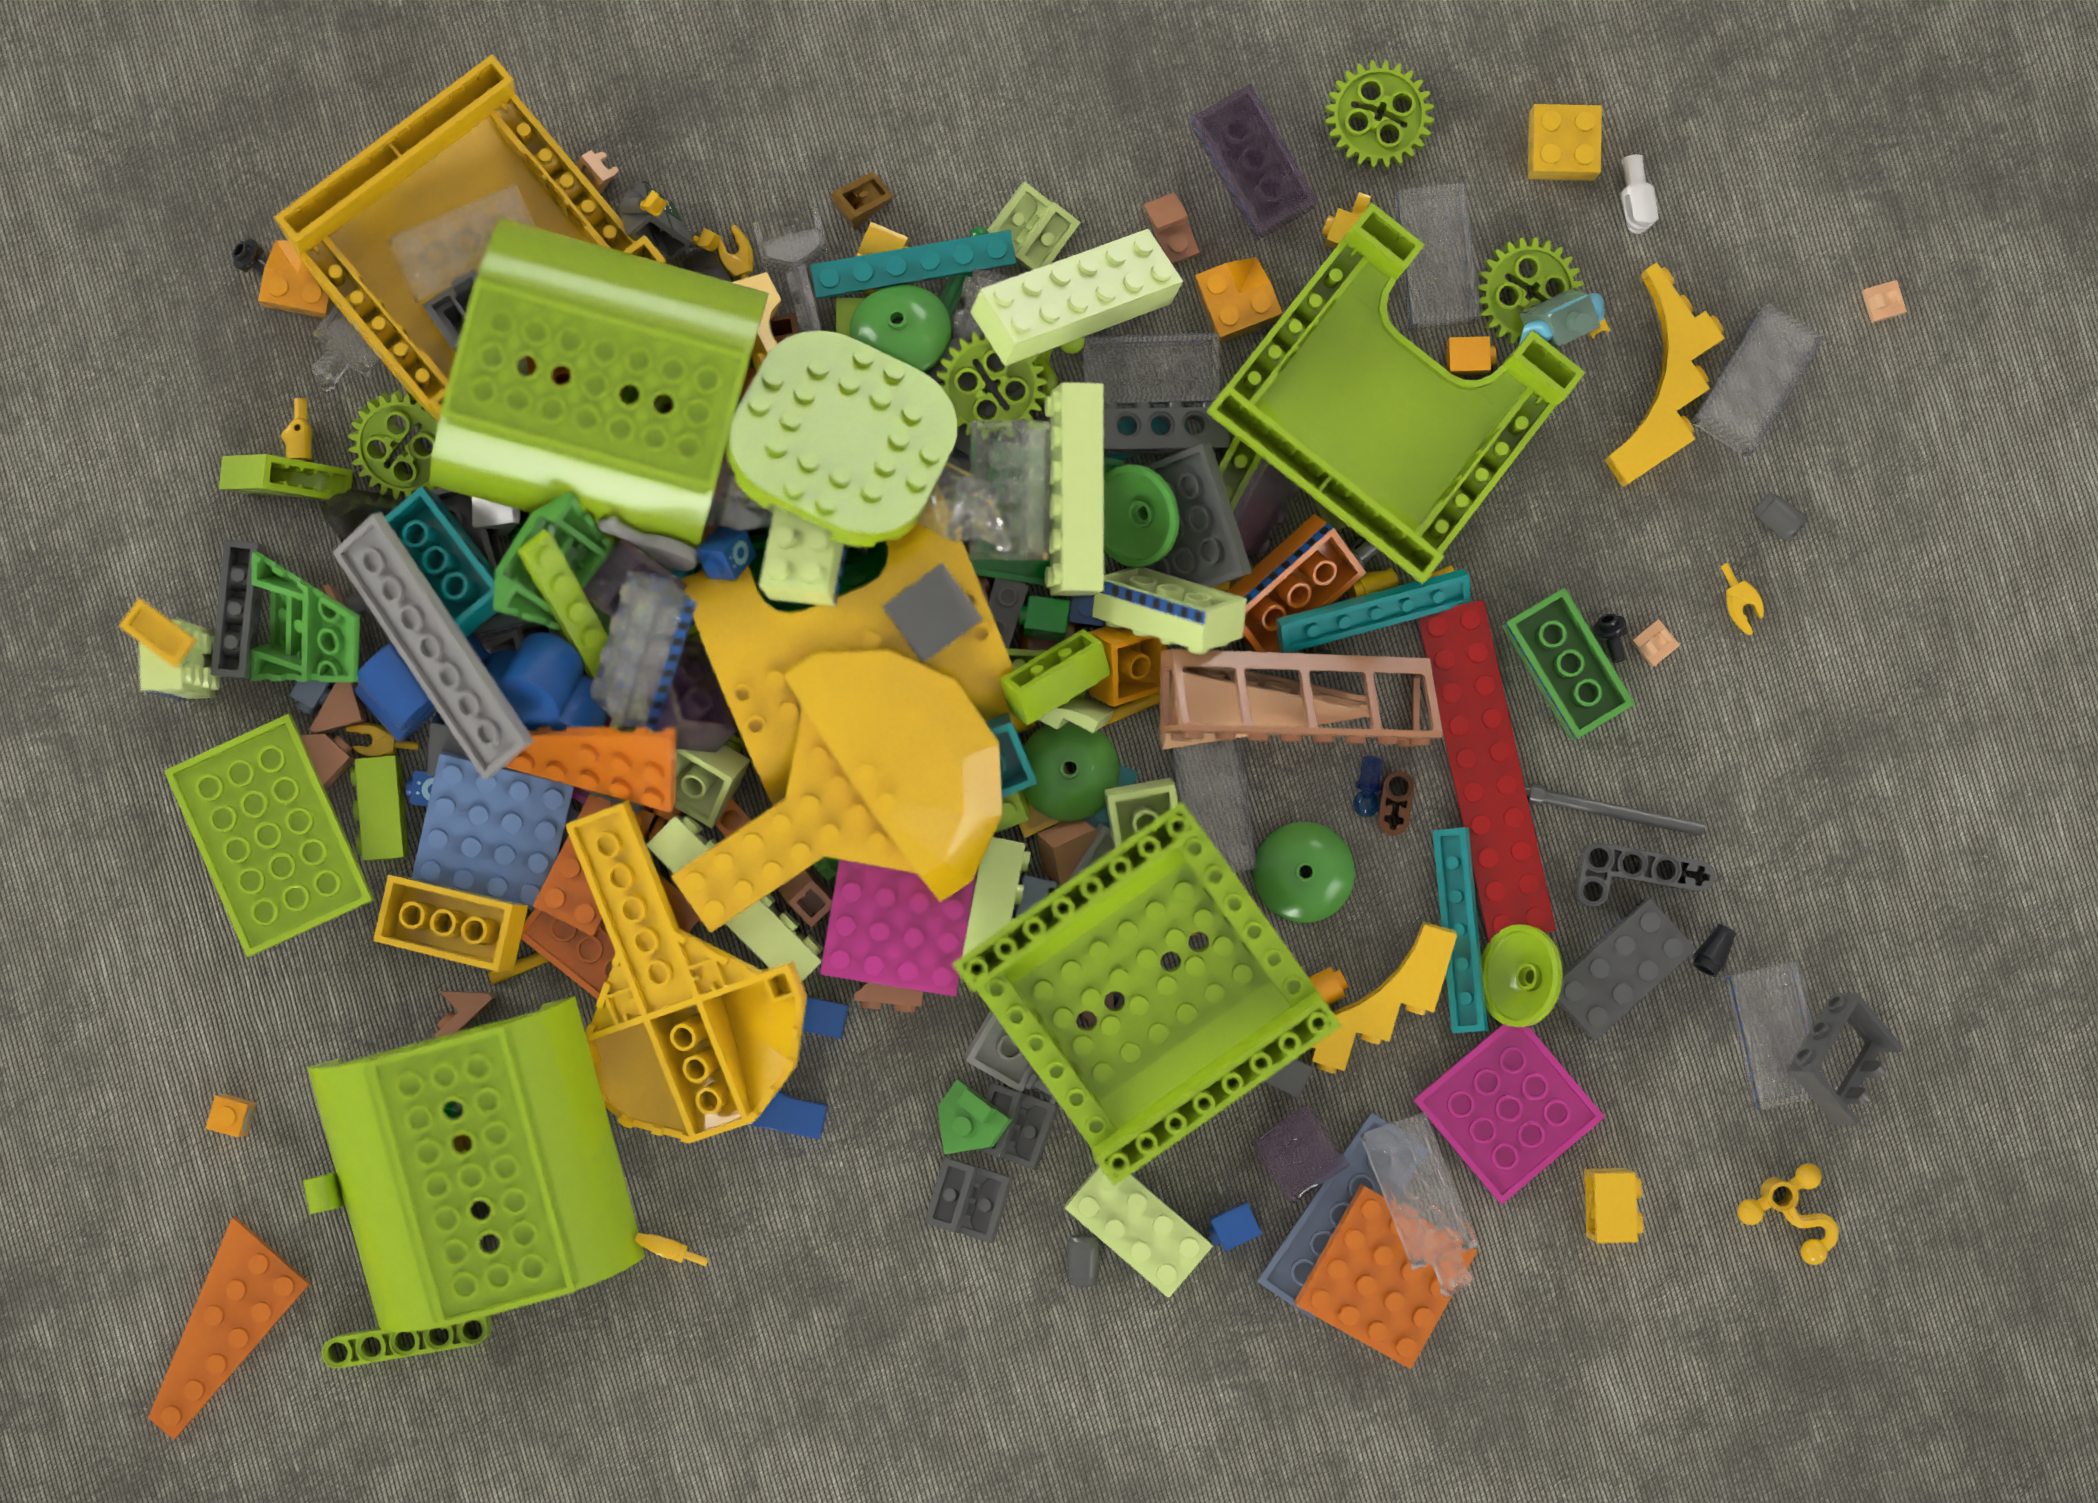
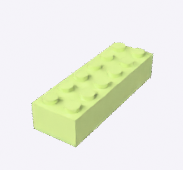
(1076, 296)
(1076, 489)
(761, 925)

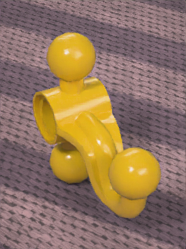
(1807, 1177)

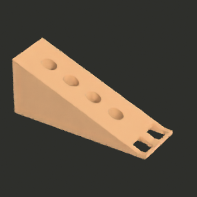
(1271, 700)

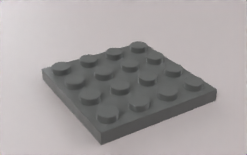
(1208, 537)

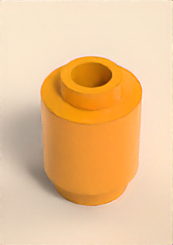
(1330, 984)

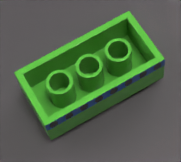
(1568, 664)

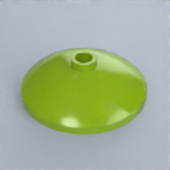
(1521, 975)

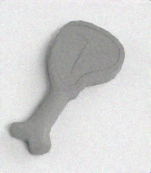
(663, 549)

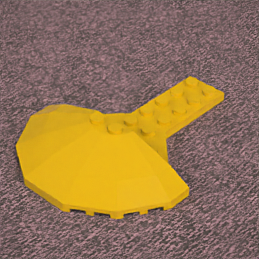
(881, 775)
(680, 1027)

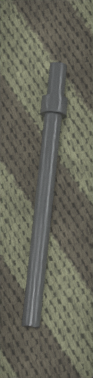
(1538, 794)

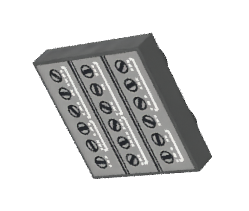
(503, 623)

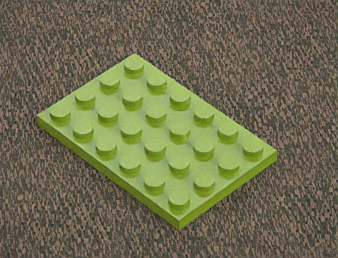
(269, 835)

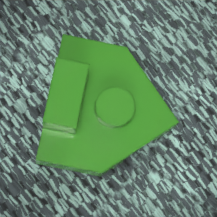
(969, 1120)

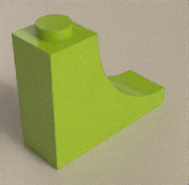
(282, 477)

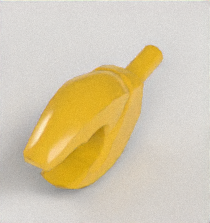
(741, 263)
(1740, 595)
(382, 741)
(668, 1248)

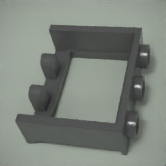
(1822, 1035)

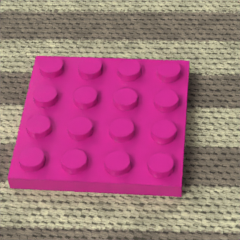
(895, 929)
(1508, 1109)

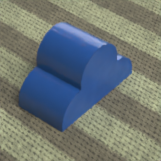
(546, 684)
(395, 694)

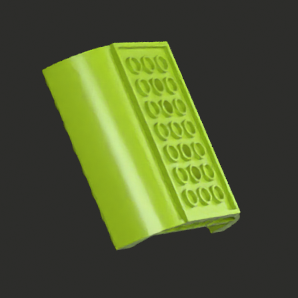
(613, 326)
(1184, 1034)
(535, 1157)

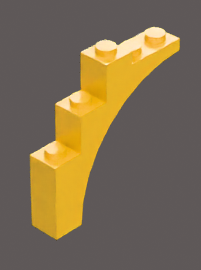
(1680, 382)
(1413, 983)

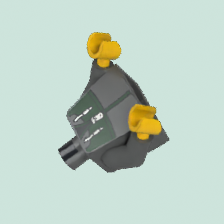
(657, 218)

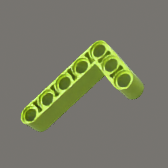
(393, 1349)

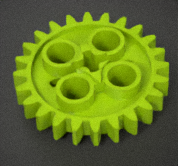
(1390, 87)
(1545, 266)
(967, 399)
(379, 424)

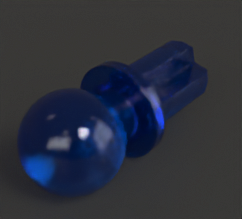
(1367, 802)

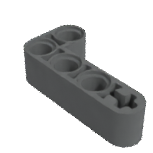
(1645, 872)

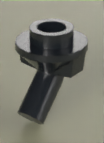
(248, 255)
(1611, 632)

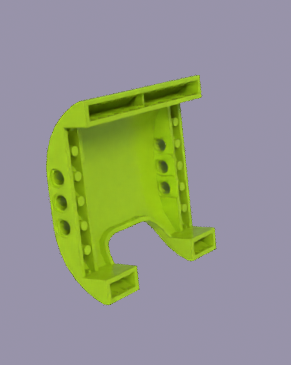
(1376, 419)

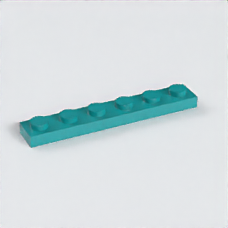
(913, 264)
(1372, 611)
(1460, 914)

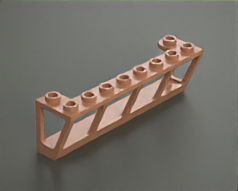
(1303, 664)

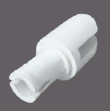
(1638, 196)

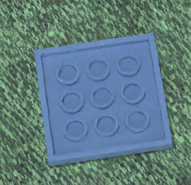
(491, 832)

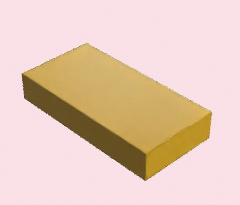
(158, 632)

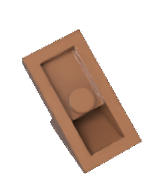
(1171, 228)
(469, 1007)

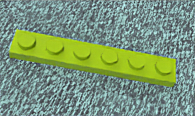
(565, 599)

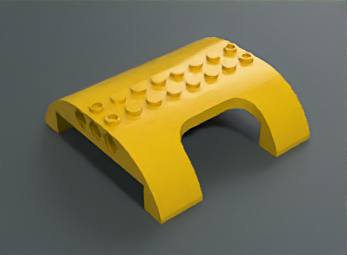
(432, 162)
(757, 644)

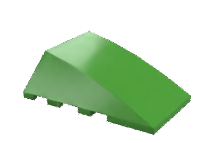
(581, 546)
(308, 630)

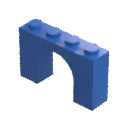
(797, 1114)

